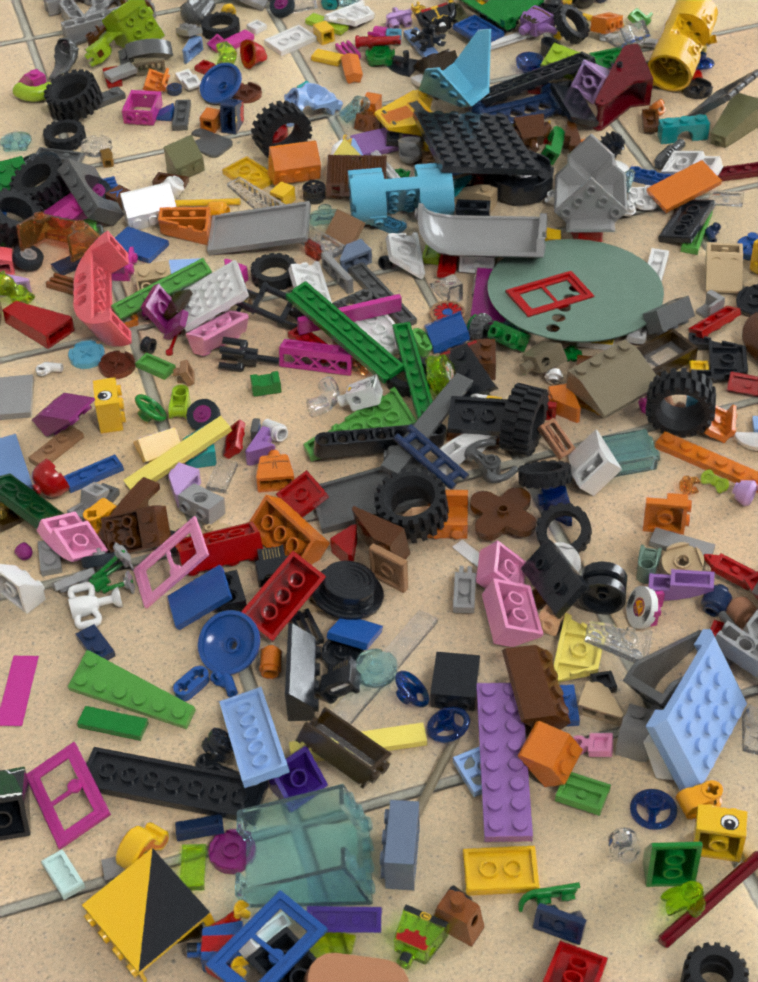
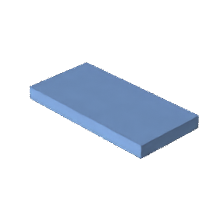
(12, 459)

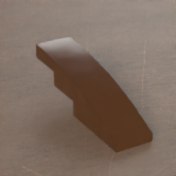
(572, 136)
(135, 499)

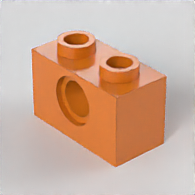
(606, 22)

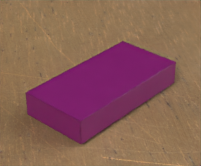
(176, 324)

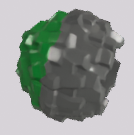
(478, 326)

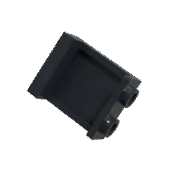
(455, 680)

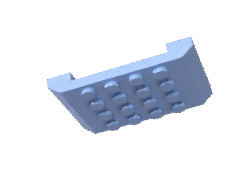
(698, 715)

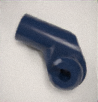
(712, 231)

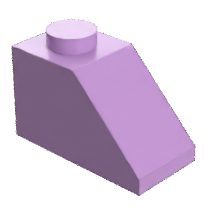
(181, 478)

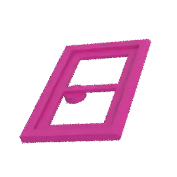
(86, 781)

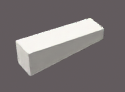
(268, 931)

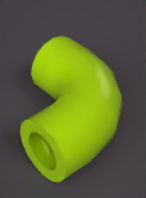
(30, 93)

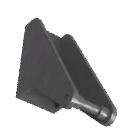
(649, 670)

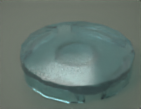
(376, 668)

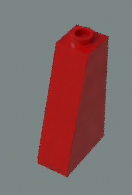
(38, 323)

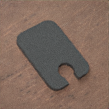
(211, 143)

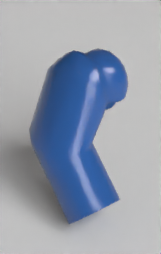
(226, 681)

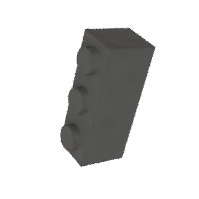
(669, 315)

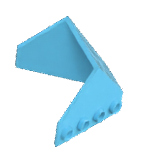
(465, 79)

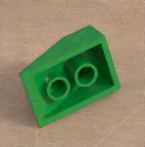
(671, 863)

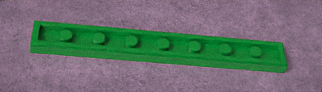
(413, 367)

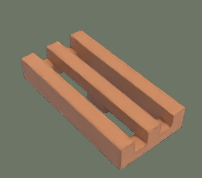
(553, 439)

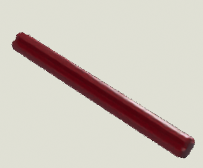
(711, 898)

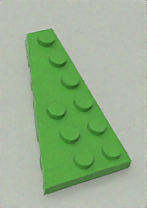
(390, 412)

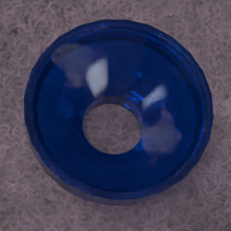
(528, 61)

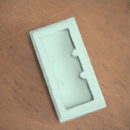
(63, 874)

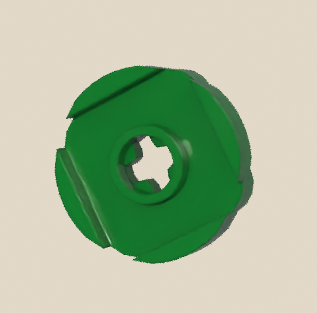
(380, 55)

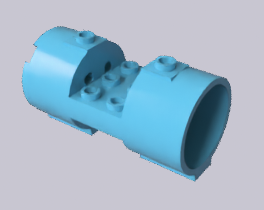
(374, 196)

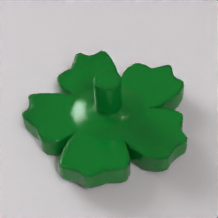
(571, 353)

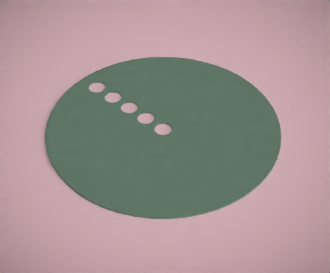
(617, 278)

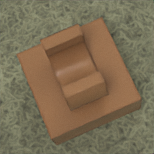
(186, 373)

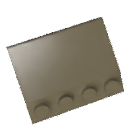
(611, 378)

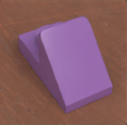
(259, 446)

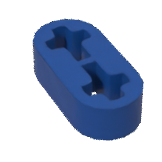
(191, 683)

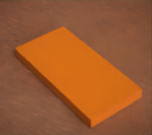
(684, 186)

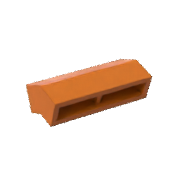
(352, 67)

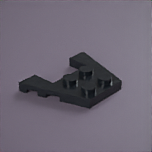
(723, 358)

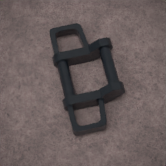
(258, 297)

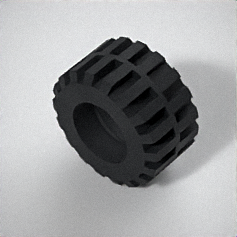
(715, 960)

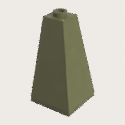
(736, 121)

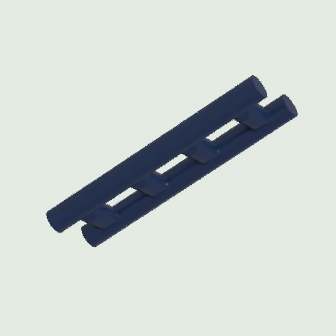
(430, 446)

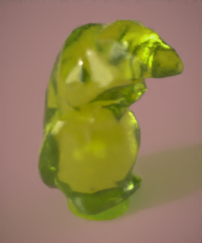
(226, 53)
(15, 292)

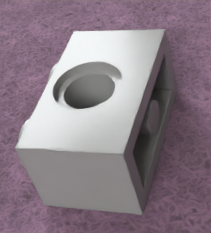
(202, 504)

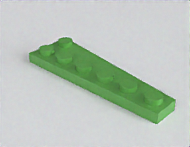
(119, 687)

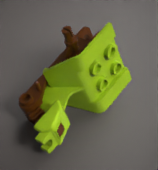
(124, 25)

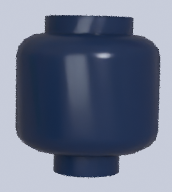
(716, 600)

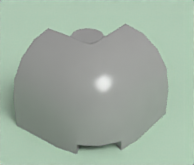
(634, 732)

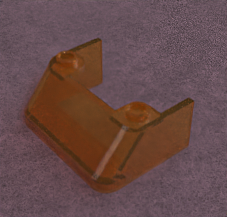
(74, 232)

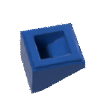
(166, 113)

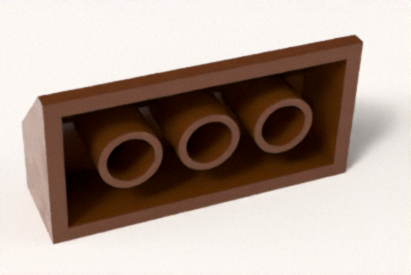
(536, 686)

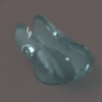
(322, 215)

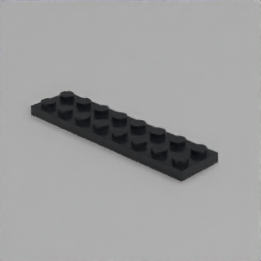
(536, 77)
(172, 784)

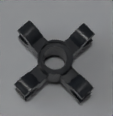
(428, 37)

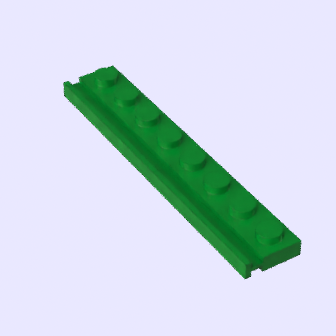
(345, 332)

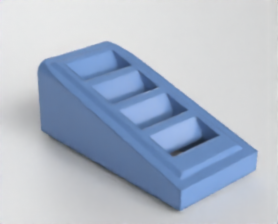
(192, 48)

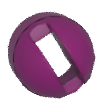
(23, 551)

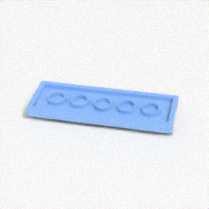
(253, 737)

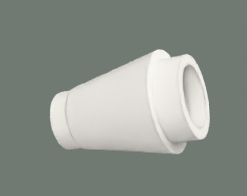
(277, 430)

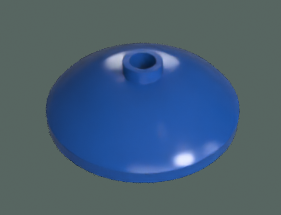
(220, 83)
(218, 637)

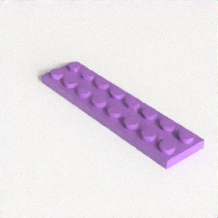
(502, 772)

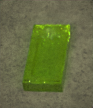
(193, 866)

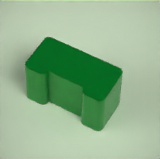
(265, 384)

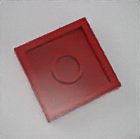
(303, 494)

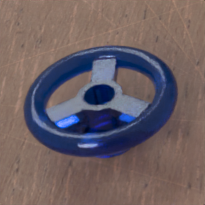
(705, 62)
(408, 691)
(445, 722)
(654, 804)

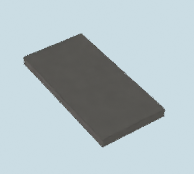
(357, 491)

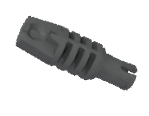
(665, 154)

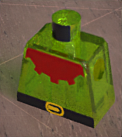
(418, 936)

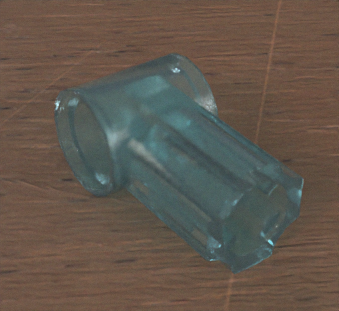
(349, 112)

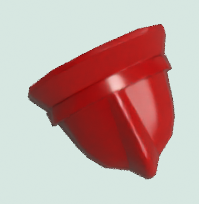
(251, 53)

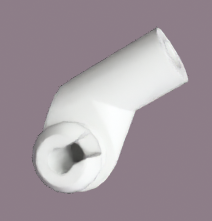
(48, 367)

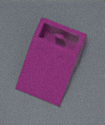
(62, 413)

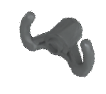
(489, 464)

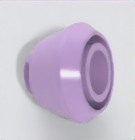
(745, 491)

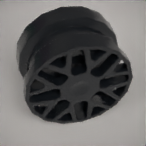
(314, 192)
(218, 745)

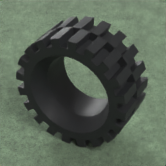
(73, 95)
(274, 118)
(37, 171)
(16, 204)
(522, 417)
(681, 419)
(413, 486)

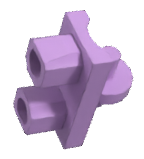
(398, 17)

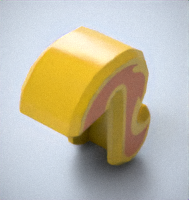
(138, 841)

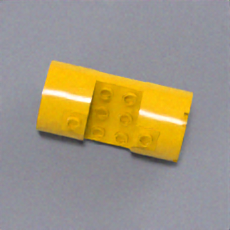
(681, 43)

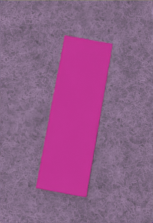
(17, 690)

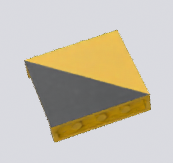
(145, 912)

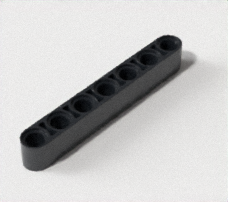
(365, 441)

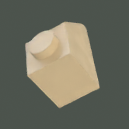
(599, 704)

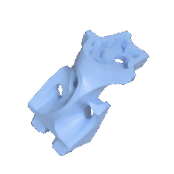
(315, 97)

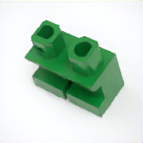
(508, 336)

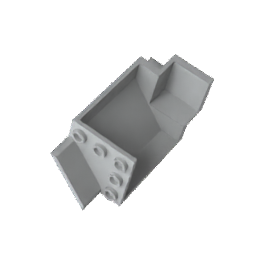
(590, 189)

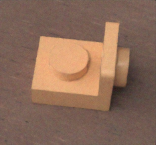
(549, 622)

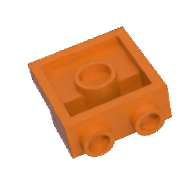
(667, 513)

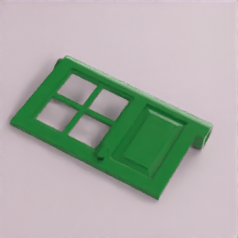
(503, 12)

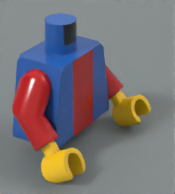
(217, 936)

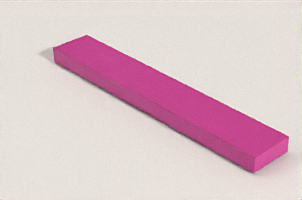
(358, 312)

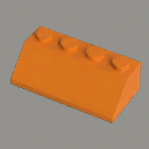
(285, 527)

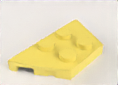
(574, 656)

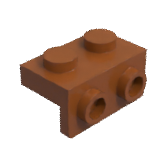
(367, 122)

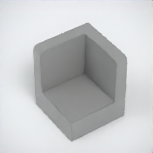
(712, 304)

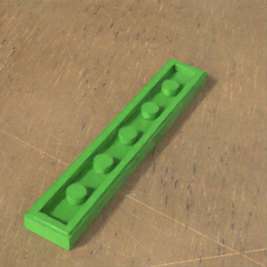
(172, 283)

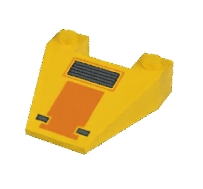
(399, 114)

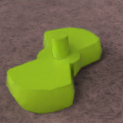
(720, 484)

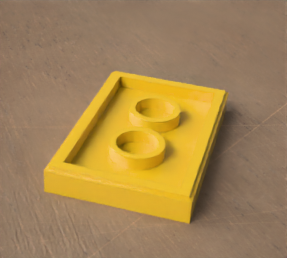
(249, 171)
(500, 870)

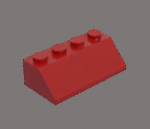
(224, 547)
(283, 595)

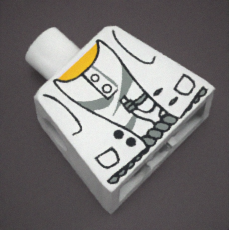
(362, 394)

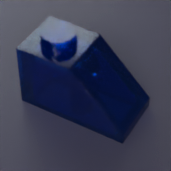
(552, 497)

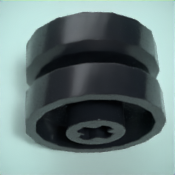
(607, 588)

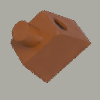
(463, 917)

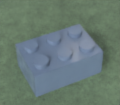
(400, 845)

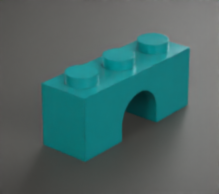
(670, 128)

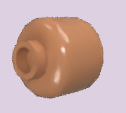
(741, 610)

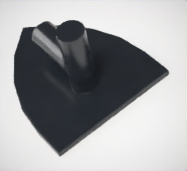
(403, 65)

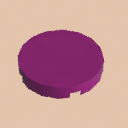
(231, 860)

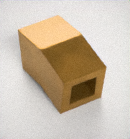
(107, 157)

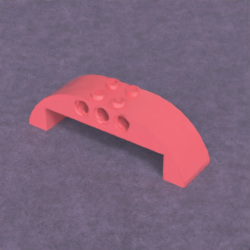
(94, 290)

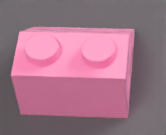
(499, 563)

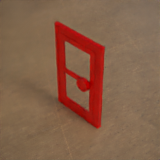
(514, 293)

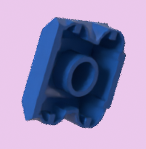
(447, 332)

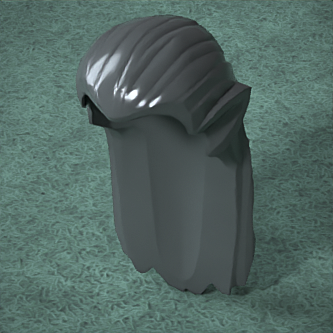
(195, 10)
(65, 56)

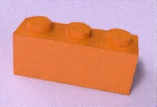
(294, 162)

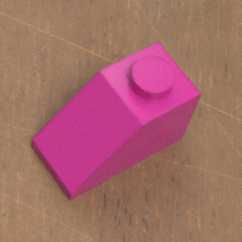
(33, 78)

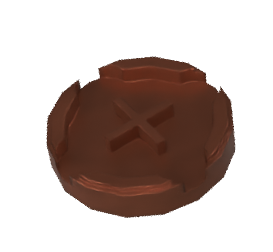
(248, 92)
(117, 364)

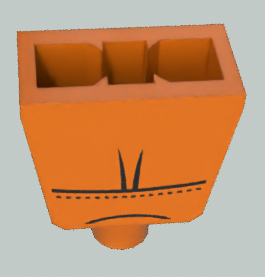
(274, 472)

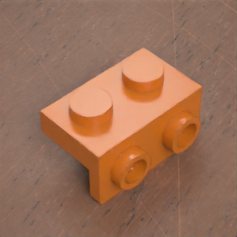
(156, 81)
(723, 425)

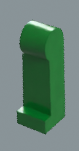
(553, 149)

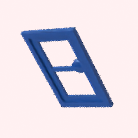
(281, 962)

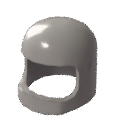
(410, 149)

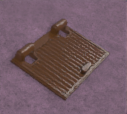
(338, 171)

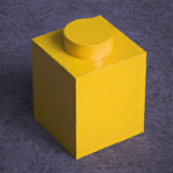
(324, 32)
(284, 193)

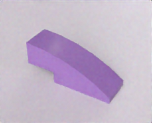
(682, 583)

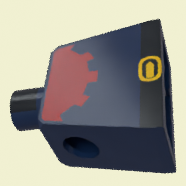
(231, 116)

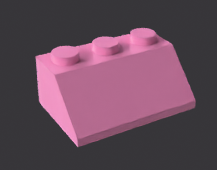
(211, 334)
(511, 613)

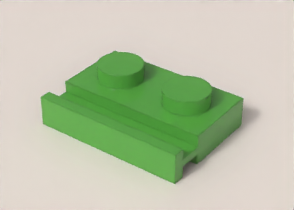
(583, 793)

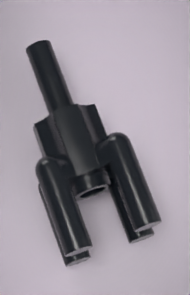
(243, 355)

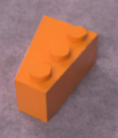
(186, 223)

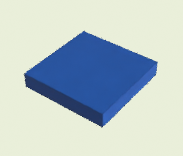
(355, 633)

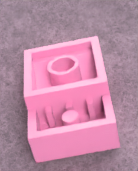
(70, 536)

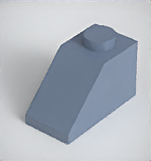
(355, 253)

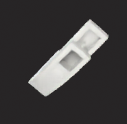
(457, 449)

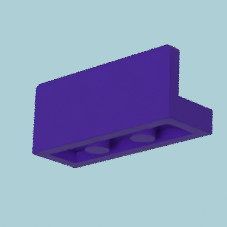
(348, 919)

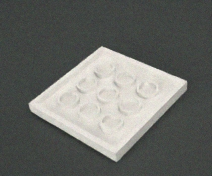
(215, 294)

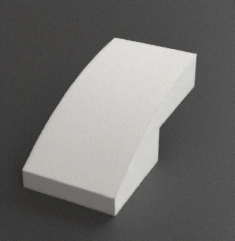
(187, 79)

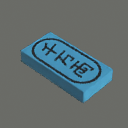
(393, 226)

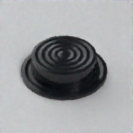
(349, 591)

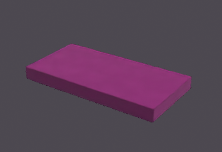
(481, 300)

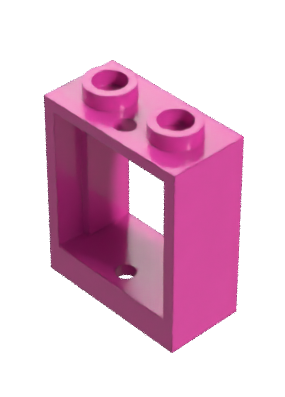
(137, 99)

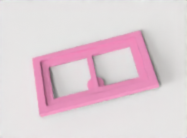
(176, 571)

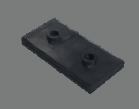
(554, 578)

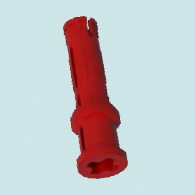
(370, 41)

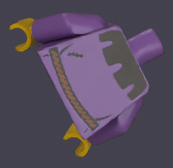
(537, 22)

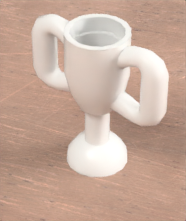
(89, 604)

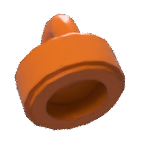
(658, 104)

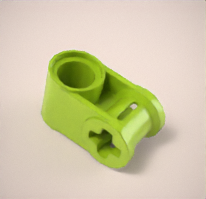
(179, 402)

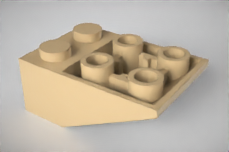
(724, 267)
(150, 273)

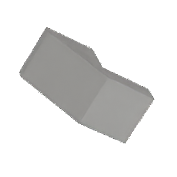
(89, 496)

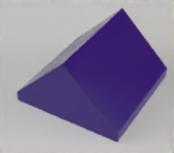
(301, 779)

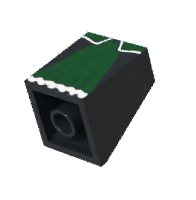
(14, 804)

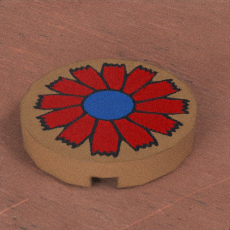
(444, 309)

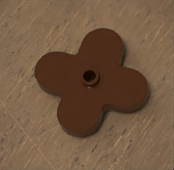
(503, 514)

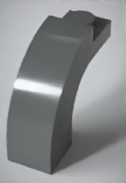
(145, 49)

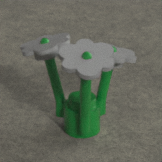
(101, 578)

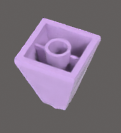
(590, 80)

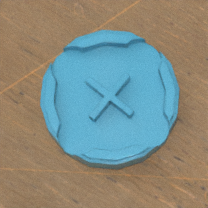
(86, 354)

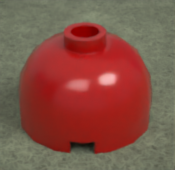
(48, 480)

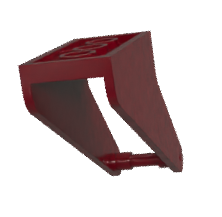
(624, 87)

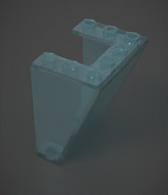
(309, 848)

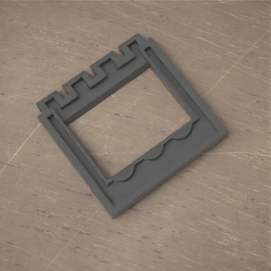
(724, 94)

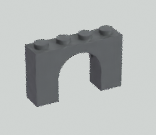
(80, 180)

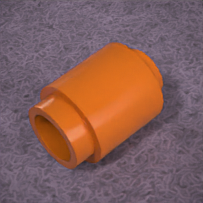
(270, 661)

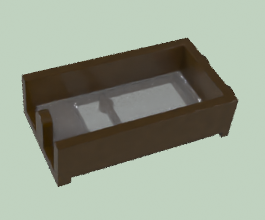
(668, 351)
(345, 747)

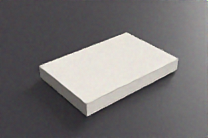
(290, 40)

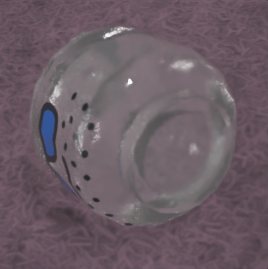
(624, 845)

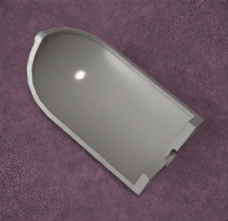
(483, 234)

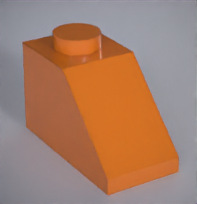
(566, 402)

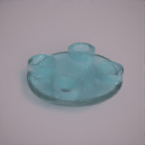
(16, 141)

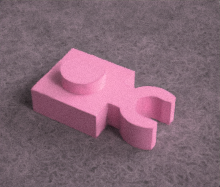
(597, 744)

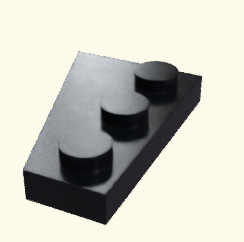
(468, 365)

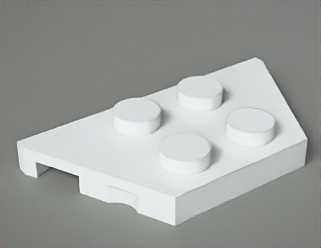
(351, 15)
(406, 252)
(310, 273)

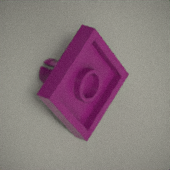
(155, 306)

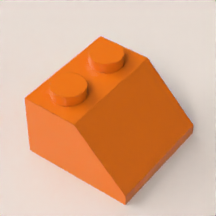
(550, 754)

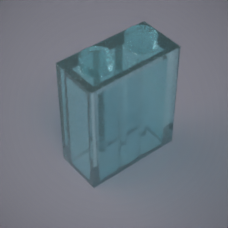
(633, 451)

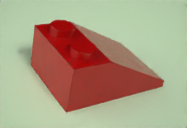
(575, 965)

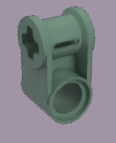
(647, 563)

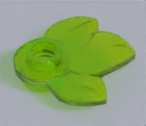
(683, 897)

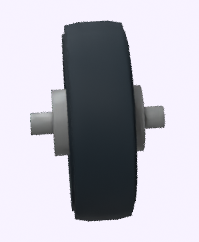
(29, 258)
(98, 559)

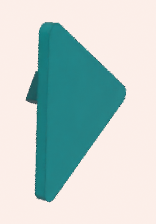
(460, 183)

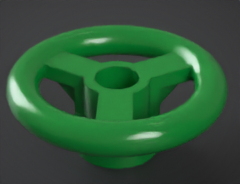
(148, 410)

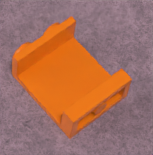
(457, 522)

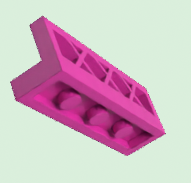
(315, 350)

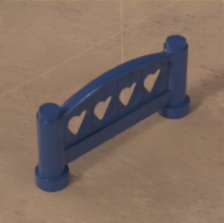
(545, 97)

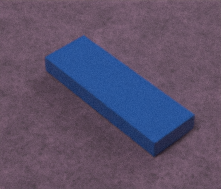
(94, 473)

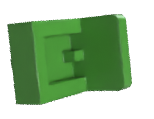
(637, 15)

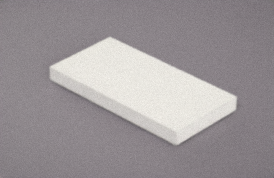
(381, 331)

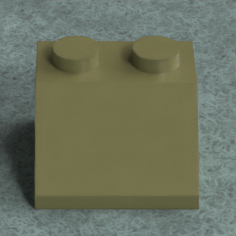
(184, 157)

